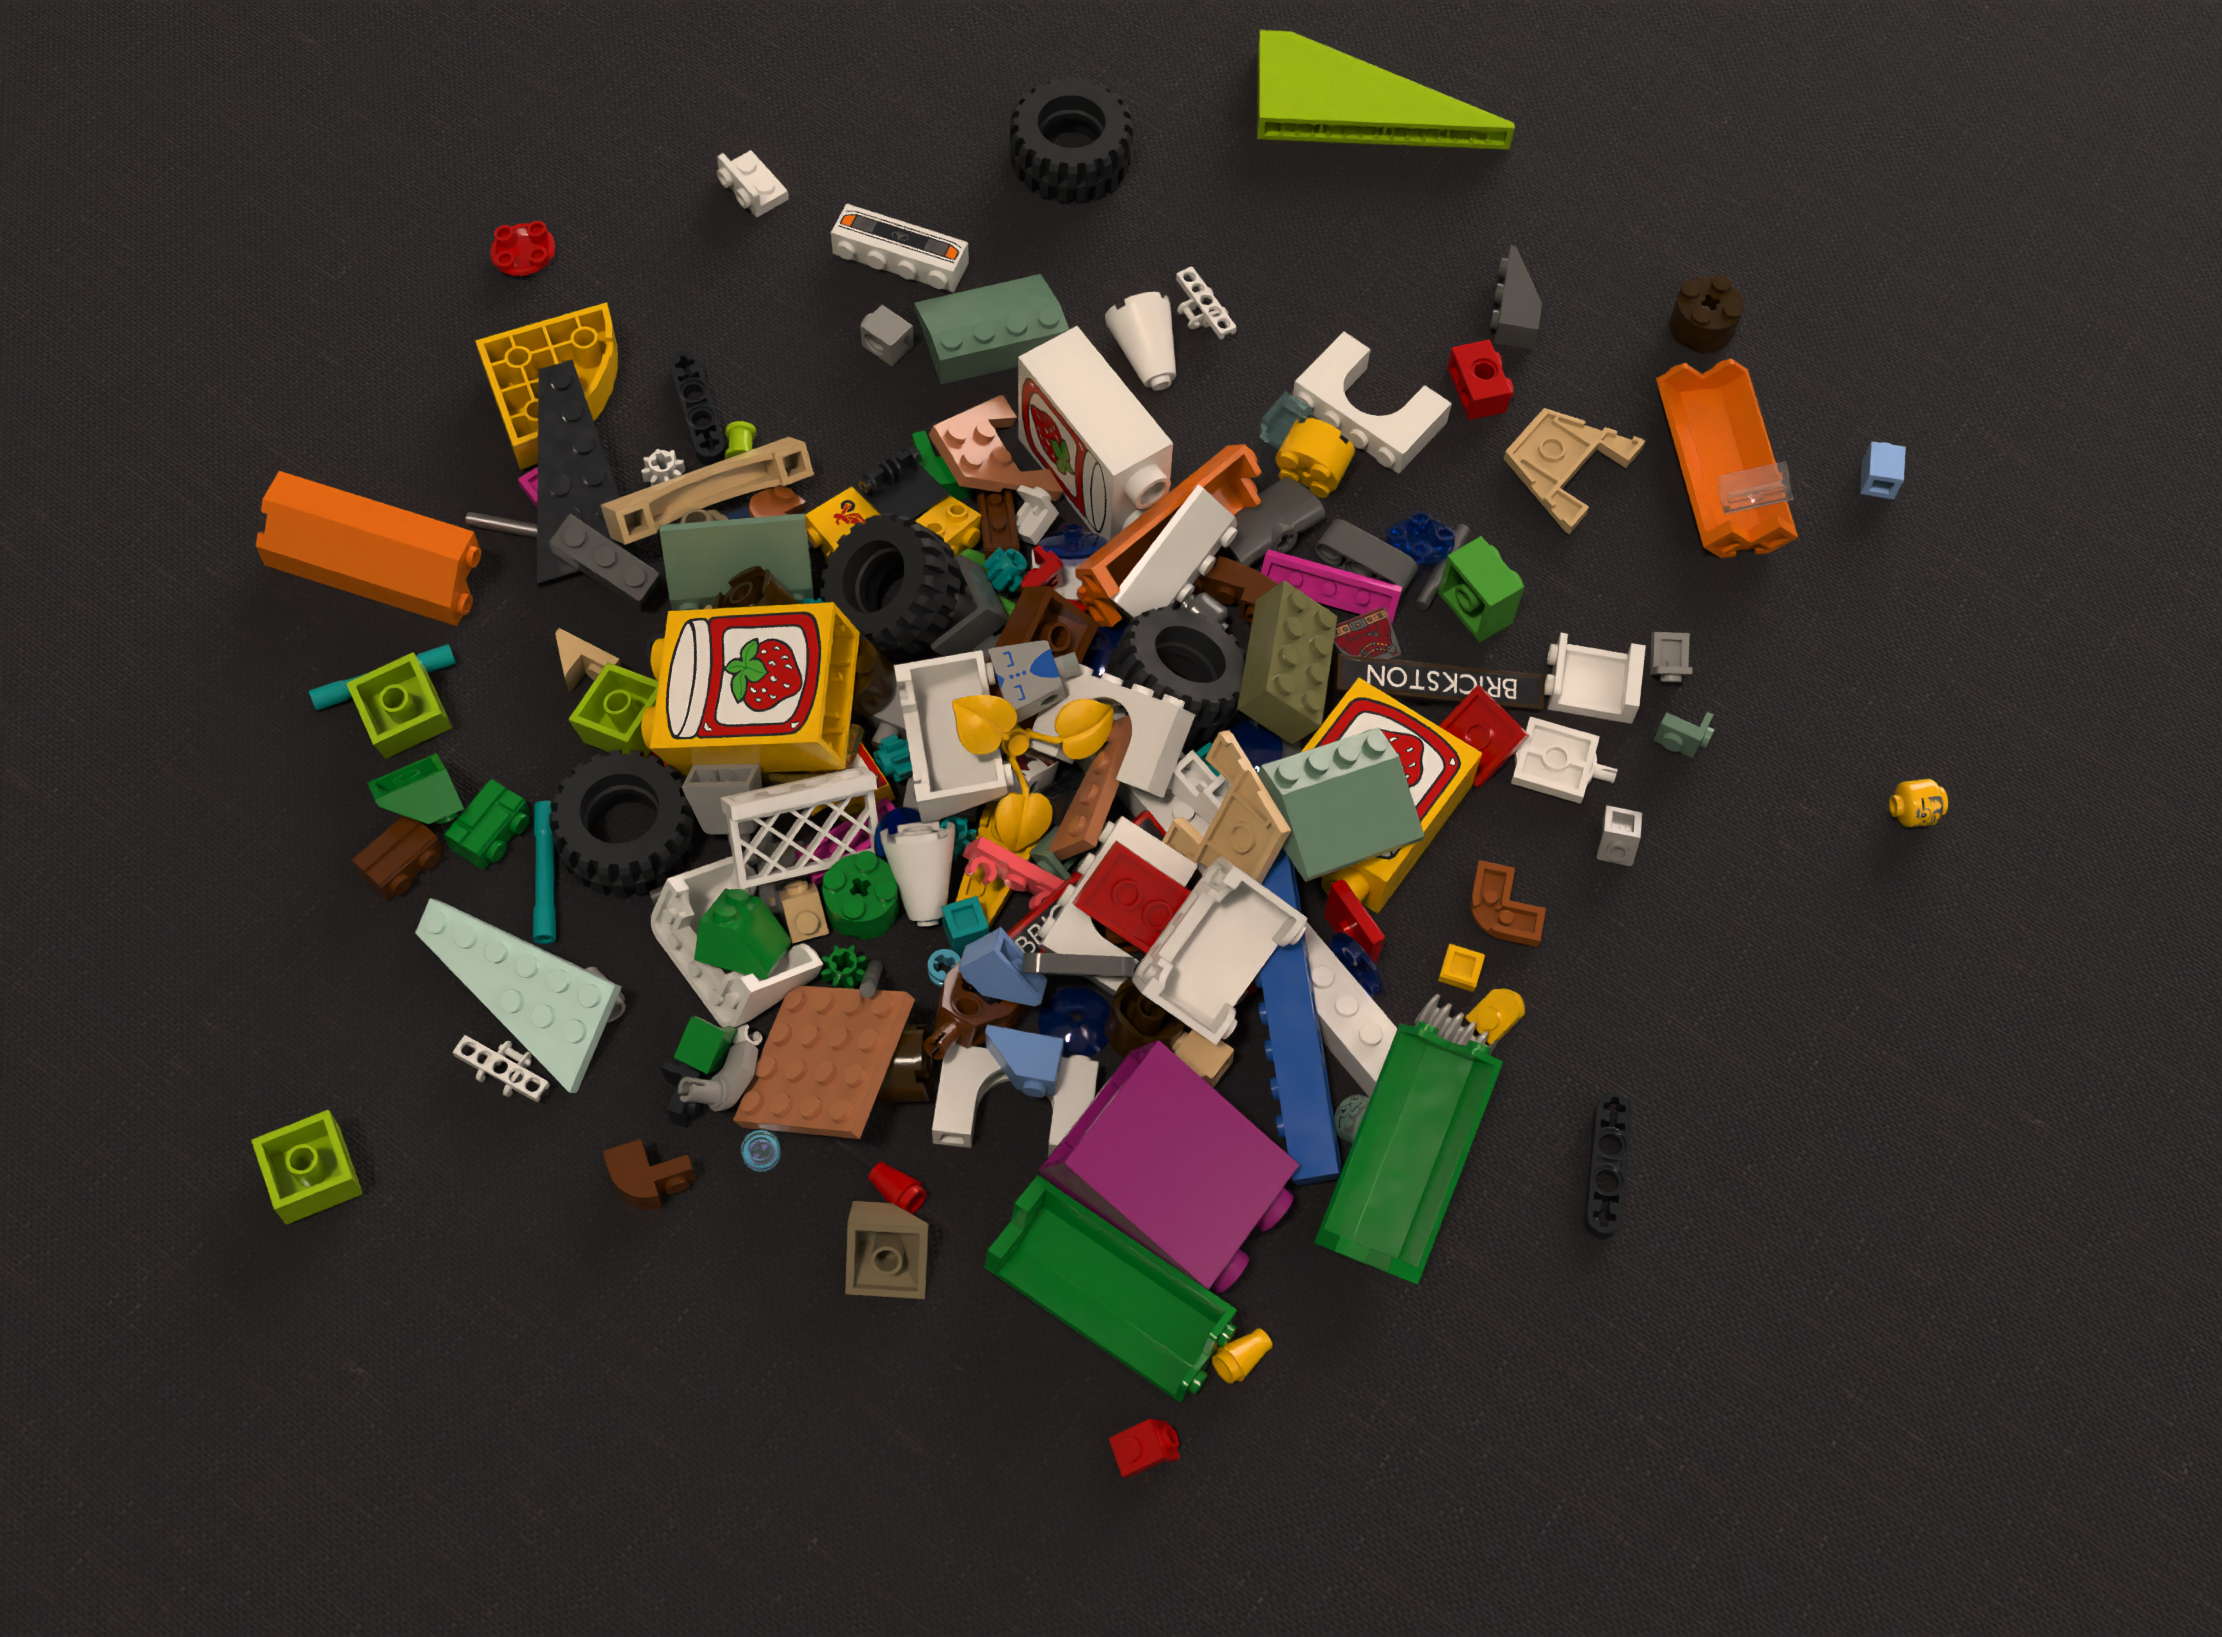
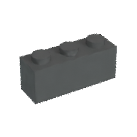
(605, 562)

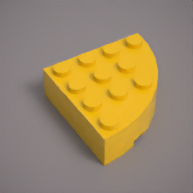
(517, 355)

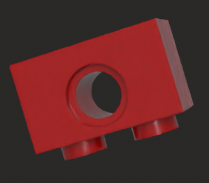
(1480, 379)

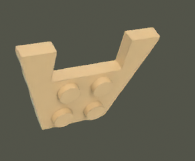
(1554, 451)
(1247, 824)

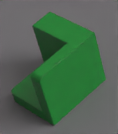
(705, 1045)

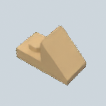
(581, 658)

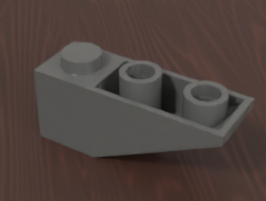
(1519, 304)

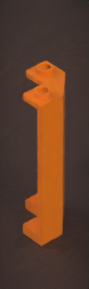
(1717, 434)
(368, 548)
(1102, 574)

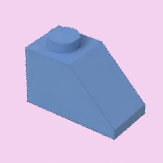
(996, 970)
(1027, 1059)

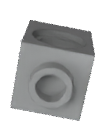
(886, 335)

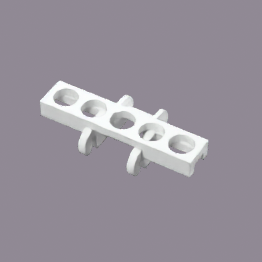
(1196, 299)
(519, 1078)

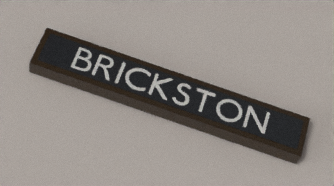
(1439, 681)

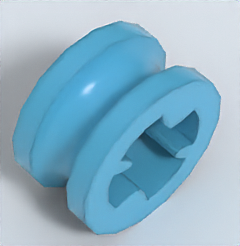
(944, 955)

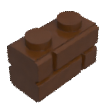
(398, 856)

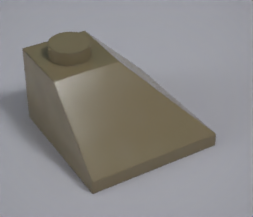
(885, 1251)

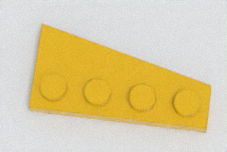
(995, 894)

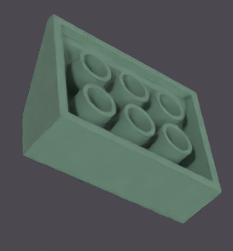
(989, 326)
(708, 554)
(1343, 803)

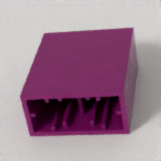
(1174, 1167)

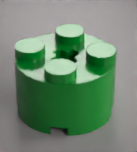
(843, 891)

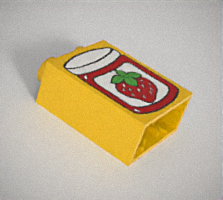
(754, 688)
(1436, 770)

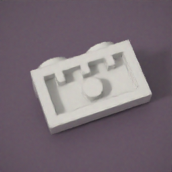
(751, 183)

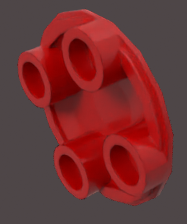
(522, 248)

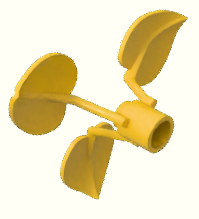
(990, 723)

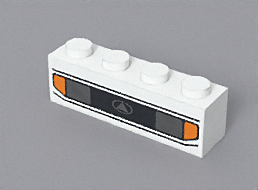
(900, 248)

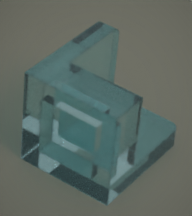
(1281, 417)

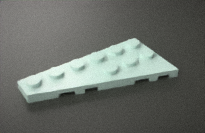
(536, 995)

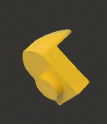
(1497, 1013)

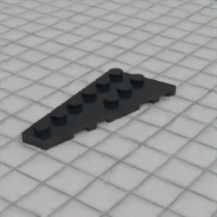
(570, 468)

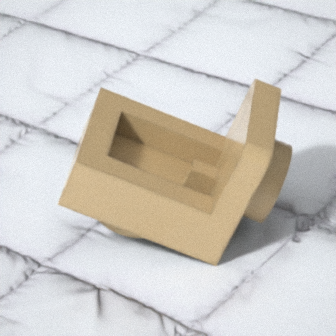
(803, 911)

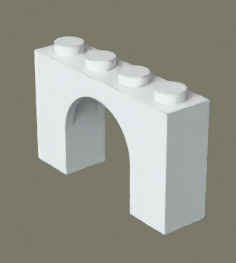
(1388, 438)
(1157, 728)
(1072, 928)
(974, 1071)

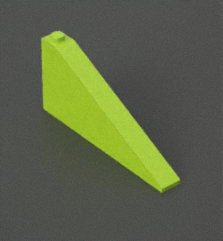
(1334, 97)

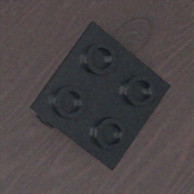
(901, 486)

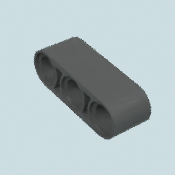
(1363, 554)

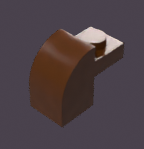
(642, 1184)

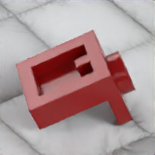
(1049, 570)

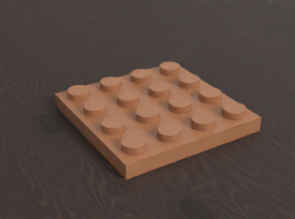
(824, 1061)

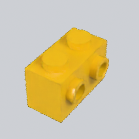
(955, 523)

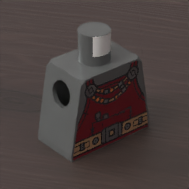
(1367, 636)

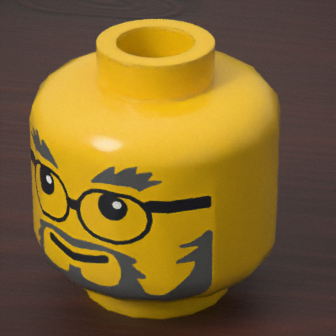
(1918, 803)

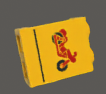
(836, 518)

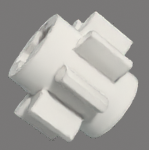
(662, 467)

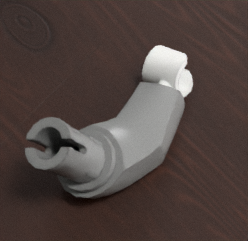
(732, 1080)

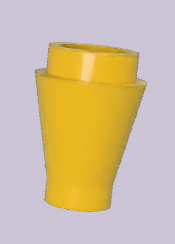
(1241, 1356)

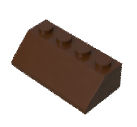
(1050, 617)

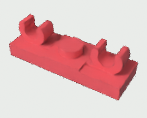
(1011, 868)

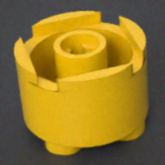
(1314, 456)

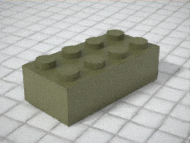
(1288, 662)

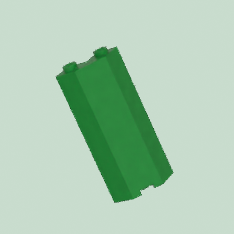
(1409, 1151)
(1111, 1289)

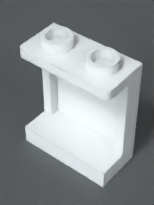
(1594, 681)

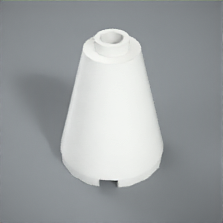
(1146, 337)
(922, 867)

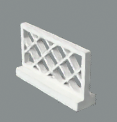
(793, 796)

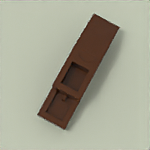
(1234, 584)

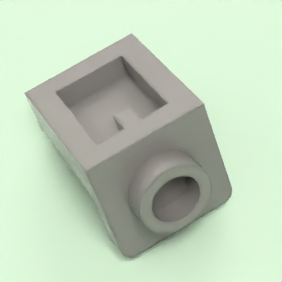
(1619, 835)

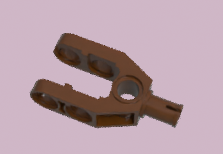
(964, 1016)

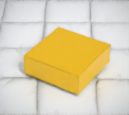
(1461, 967)

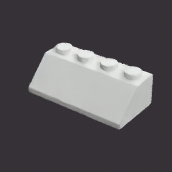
(1177, 556)

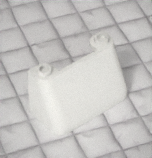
(943, 771)
(1216, 948)
(726, 993)

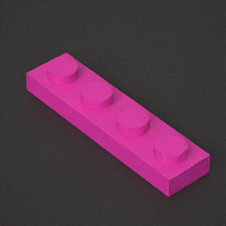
(1332, 585)

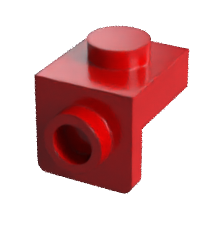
(1145, 1446)

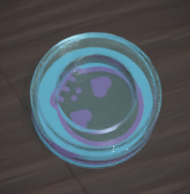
(760, 1150)

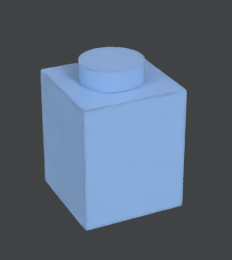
(1882, 470)

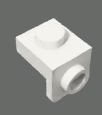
(1035, 514)

